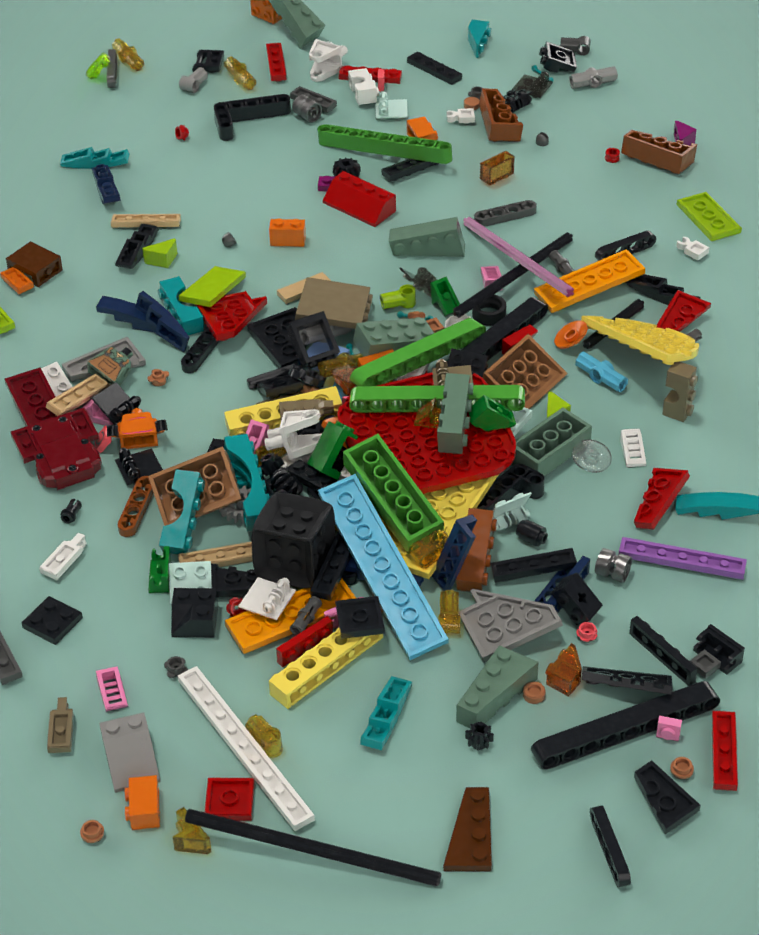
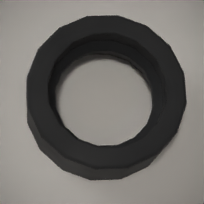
(490, 318)

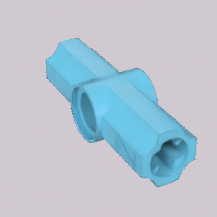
(601, 371)

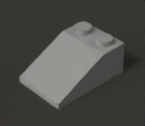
(128, 749)

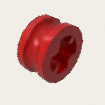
(612, 155)

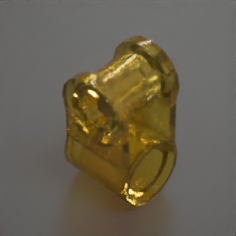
(427, 549)

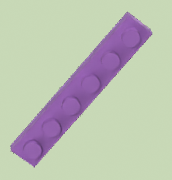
(683, 558)

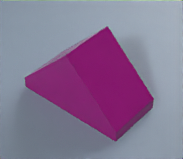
(684, 133)

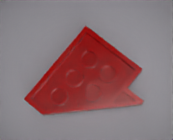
(231, 314)

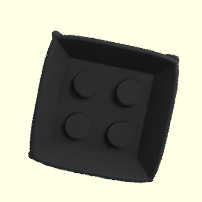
(292, 539)

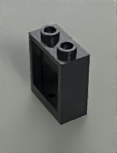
(307, 322)

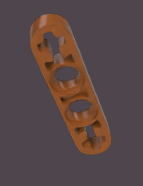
(132, 505)

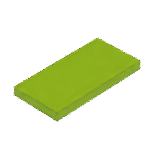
(709, 216)
(212, 286)

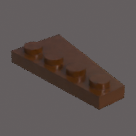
(471, 835)

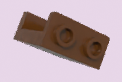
(35, 262)

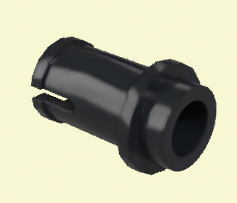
(69, 514)

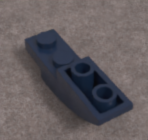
(105, 184)

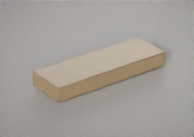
(293, 292)

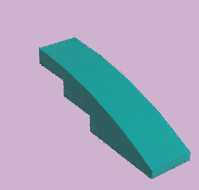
(89, 159)
(713, 503)
(386, 713)

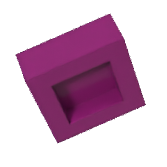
(324, 182)

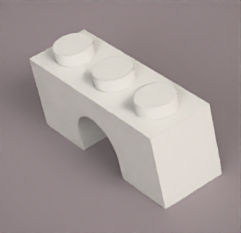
(363, 85)

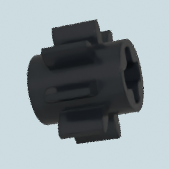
(270, 464)
(479, 736)

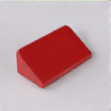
(513, 339)

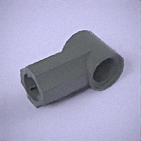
(575, 44)

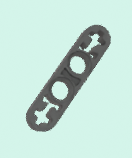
(112, 68)
(488, 216)

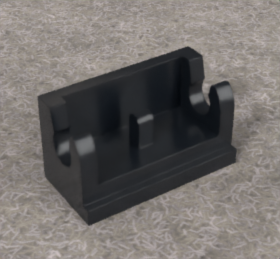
(721, 647)

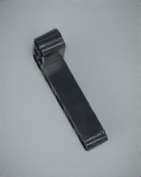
(248, 109)

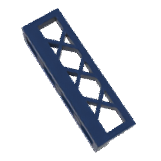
(455, 552)
(582, 568)

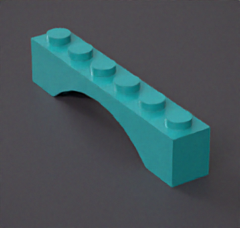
(242, 459)

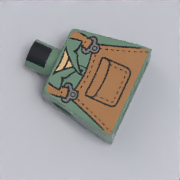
(111, 365)

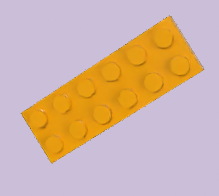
(592, 280)
(256, 631)

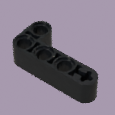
(514, 481)

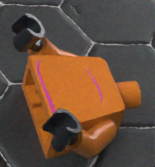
(137, 430)

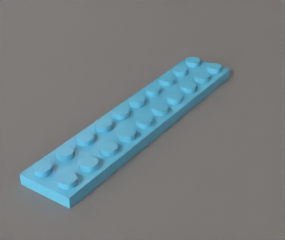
(384, 568)

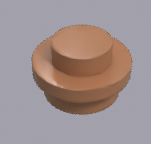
(682, 768)
(92, 831)

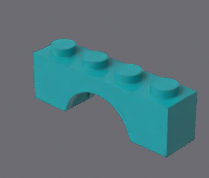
(187, 316)
(177, 535)

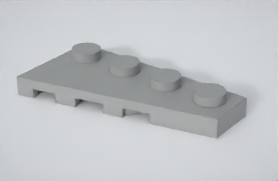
(77, 367)

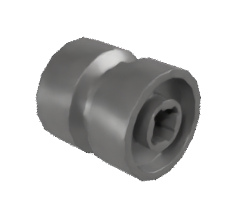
(307, 108)
(606, 562)

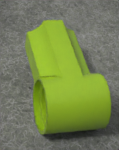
(403, 297)

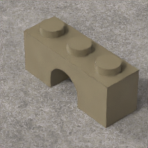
(679, 402)

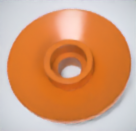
(571, 334)

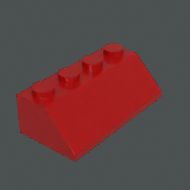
(360, 199)

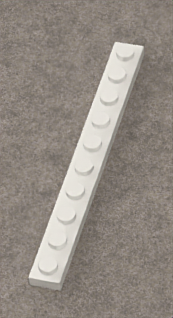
(246, 749)

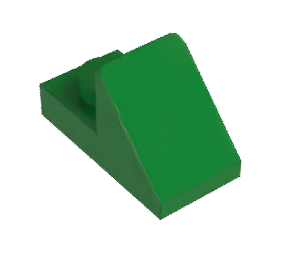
(443, 295)

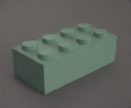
(389, 334)
(551, 441)

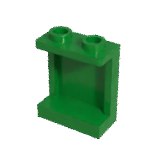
(329, 448)

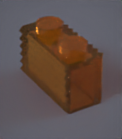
(497, 168)

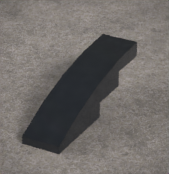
(132, 249)
(655, 288)

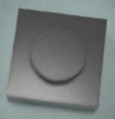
(706, 663)

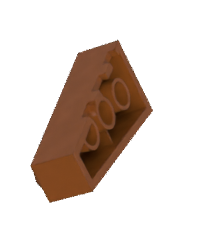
(498, 118)
(658, 151)
(474, 568)

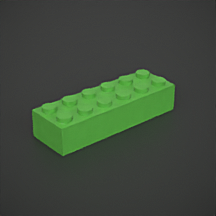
(392, 491)

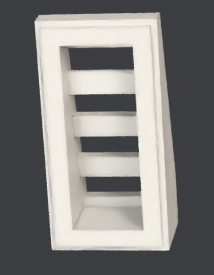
(632, 446)

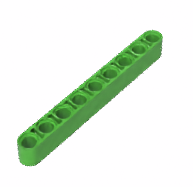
(385, 144)
(417, 354)
(411, 398)

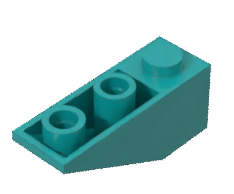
(478, 35)

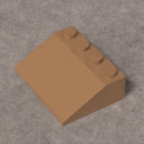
(526, 366)
(219, 490)

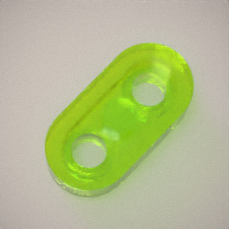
(100, 63)

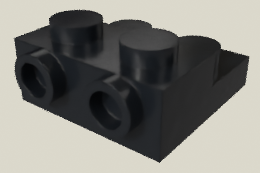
(557, 57)

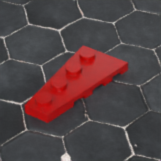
(661, 493)

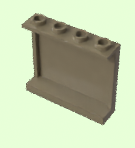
(341, 302)

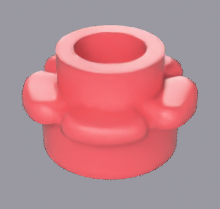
(587, 631)

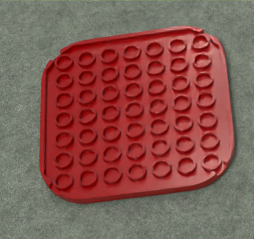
(417, 446)

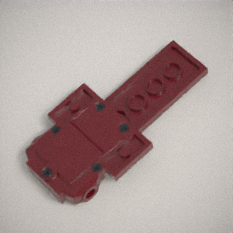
(56, 443)

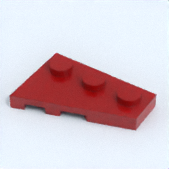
(682, 311)

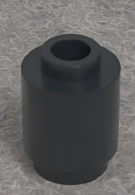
(531, 532)

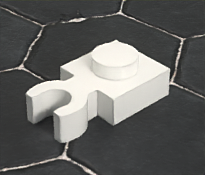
(462, 115)
(693, 249)

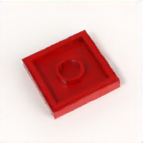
(230, 798)

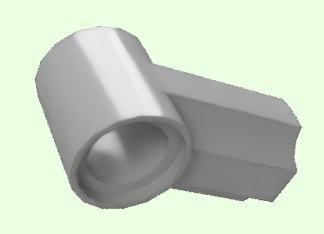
(192, 82)

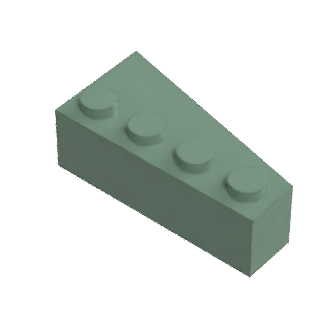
(300, 19)
(428, 239)
(453, 414)
(495, 685)

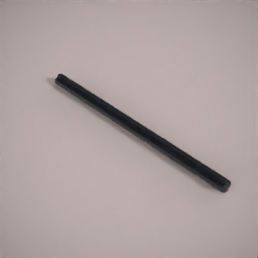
(510, 276)
(313, 847)

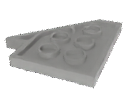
(506, 621)

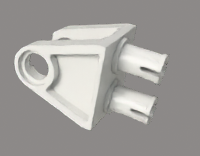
(326, 59)
(286, 437)

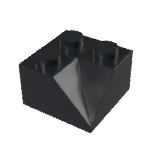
(194, 612)

